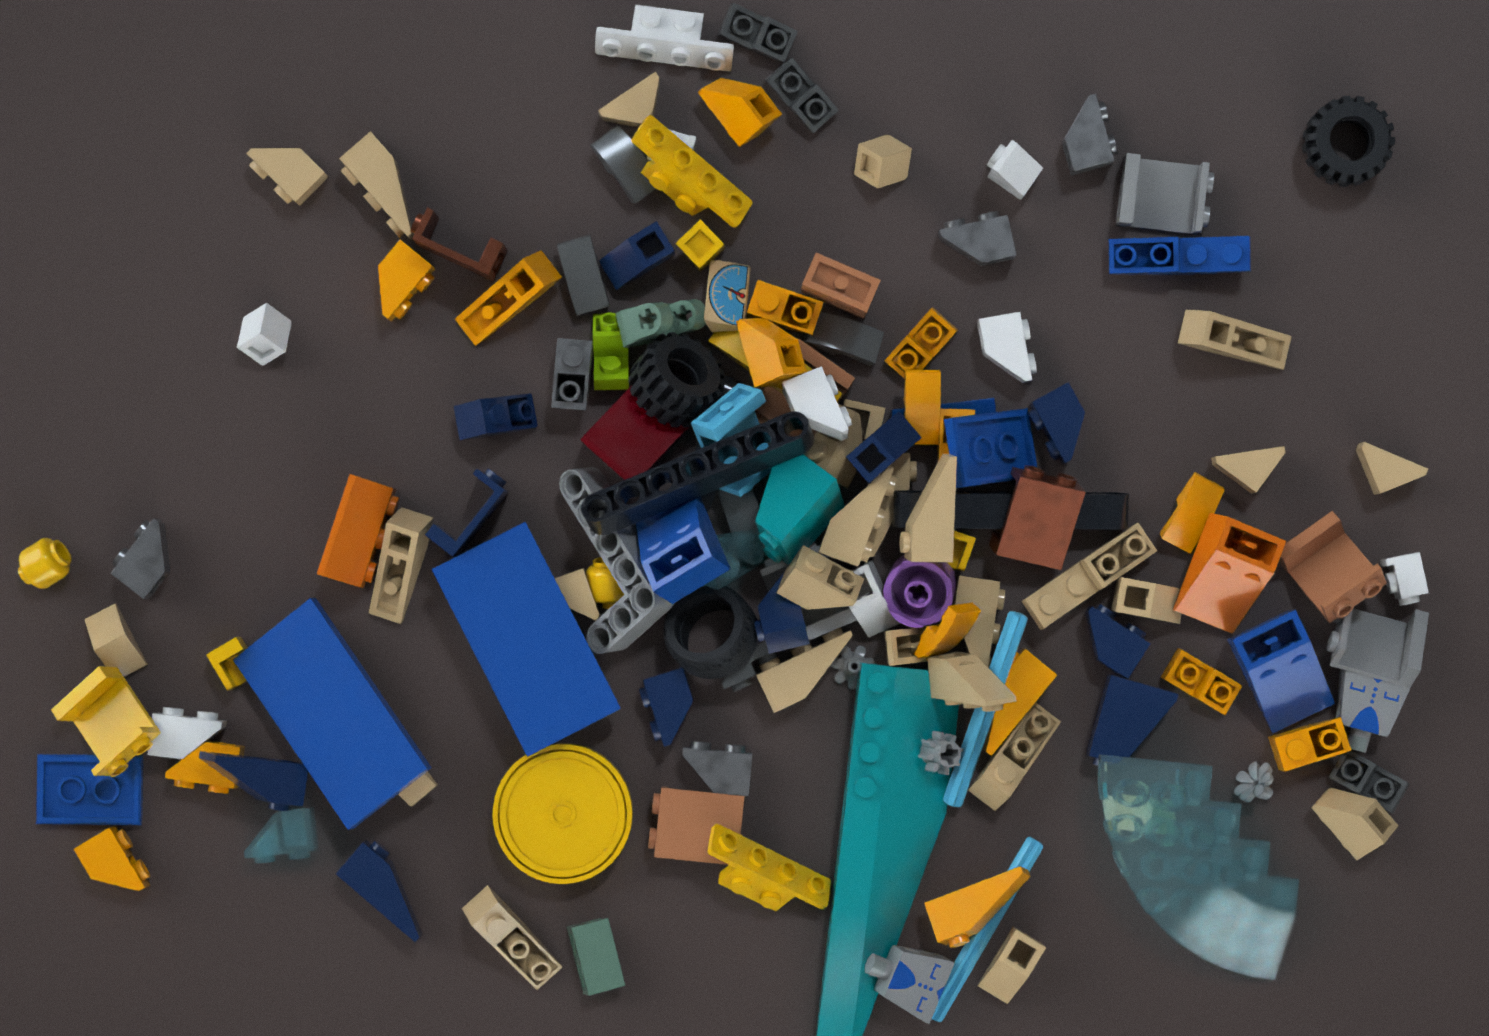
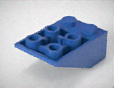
(680, 550)
(1282, 670)

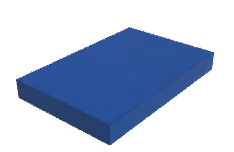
(990, 446)
(75, 796)

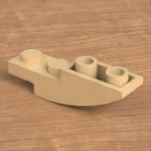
(1089, 576)

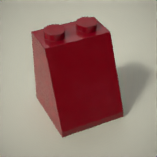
(630, 438)

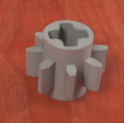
(940, 752)

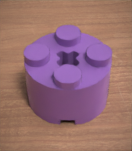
(914, 608)

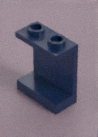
(457, 546)

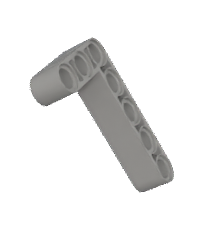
(621, 554)

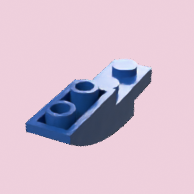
(1179, 255)

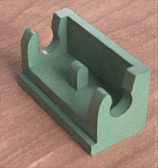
(595, 956)

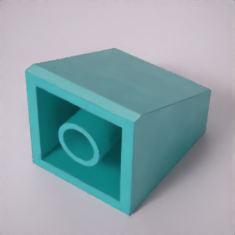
(796, 507)

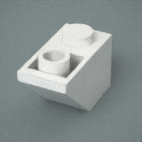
(1013, 169)
(1005, 345)
(815, 398)
(871, 607)
(183, 734)

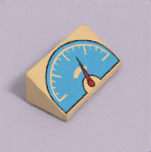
(726, 295)

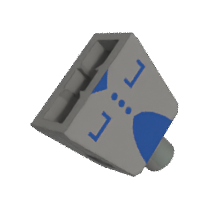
(1367, 706)
(911, 979)

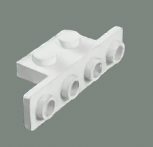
(665, 38)

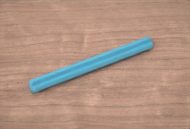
(982, 720)
(972, 951)

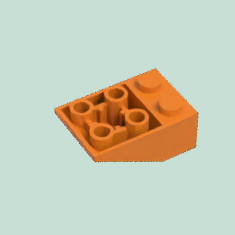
(1227, 572)

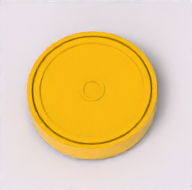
(562, 813)

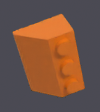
(358, 531)

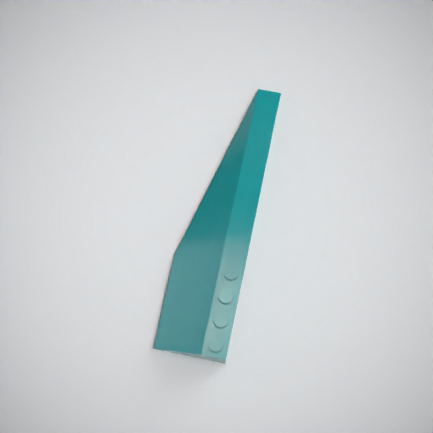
(884, 835)

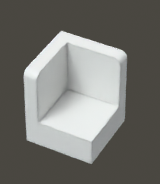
(264, 334)

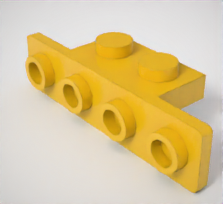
(686, 175)
(765, 873)

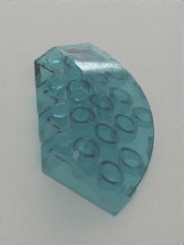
(1192, 866)

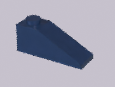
(265, 779)
(377, 881)

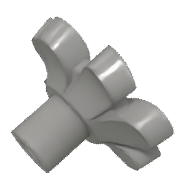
(844, 664)
(1255, 783)

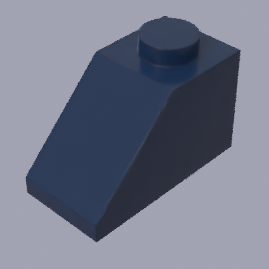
(780, 622)

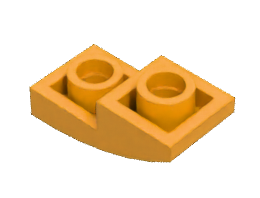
(921, 343)
(923, 403)
(1194, 504)
(953, 628)
(1201, 681)

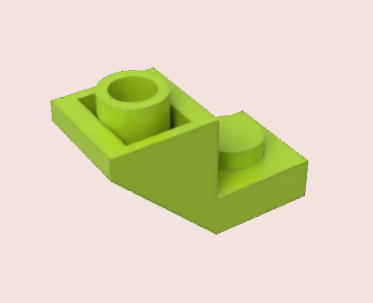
(610, 356)

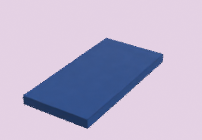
(526, 639)
(332, 713)

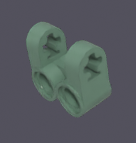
(647, 321)

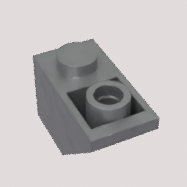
(1087, 141)
(981, 241)
(572, 374)
(147, 560)
(721, 770)

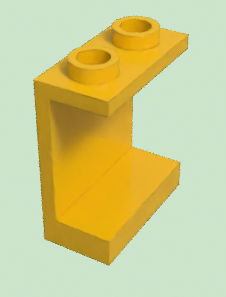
(108, 719)

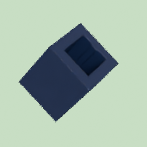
(637, 255)
(495, 416)
(1061, 419)
(883, 447)
(1113, 644)
(670, 701)

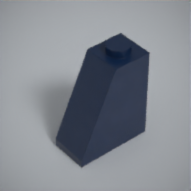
(1126, 716)

